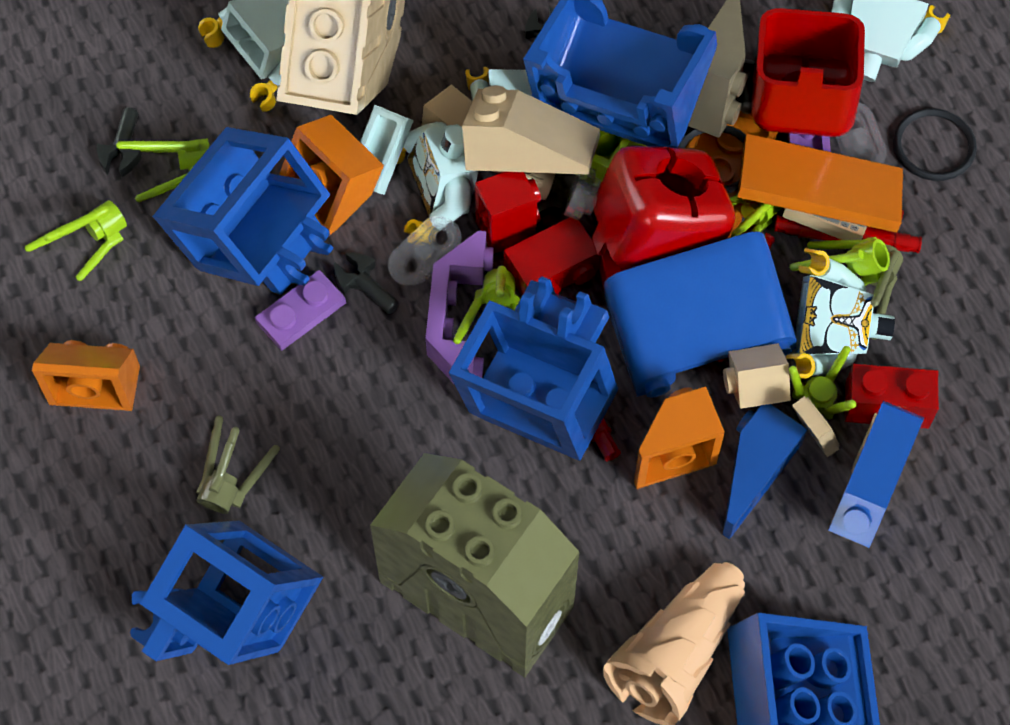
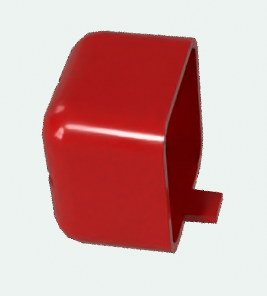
(808, 72)
(660, 205)

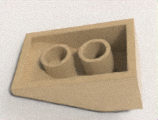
(524, 134)

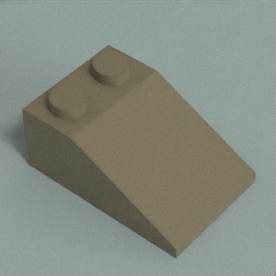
(725, 79)

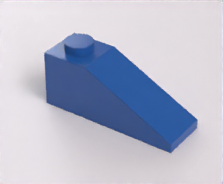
(762, 452)
(876, 474)

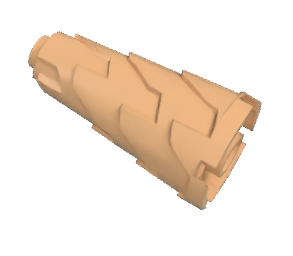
(676, 646)

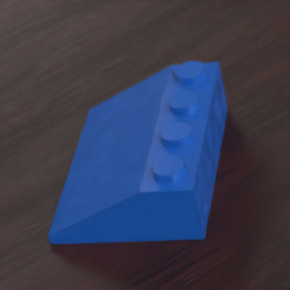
(801, 672)

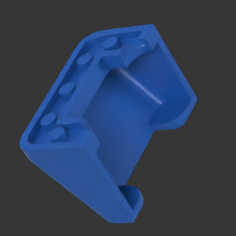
(619, 73)
(697, 309)

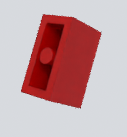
(507, 209)
(557, 253)
(903, 387)

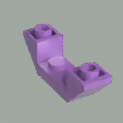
(460, 266)

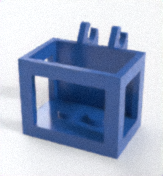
(243, 219)
(547, 372)
(211, 617)

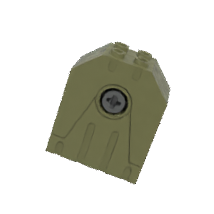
(477, 559)

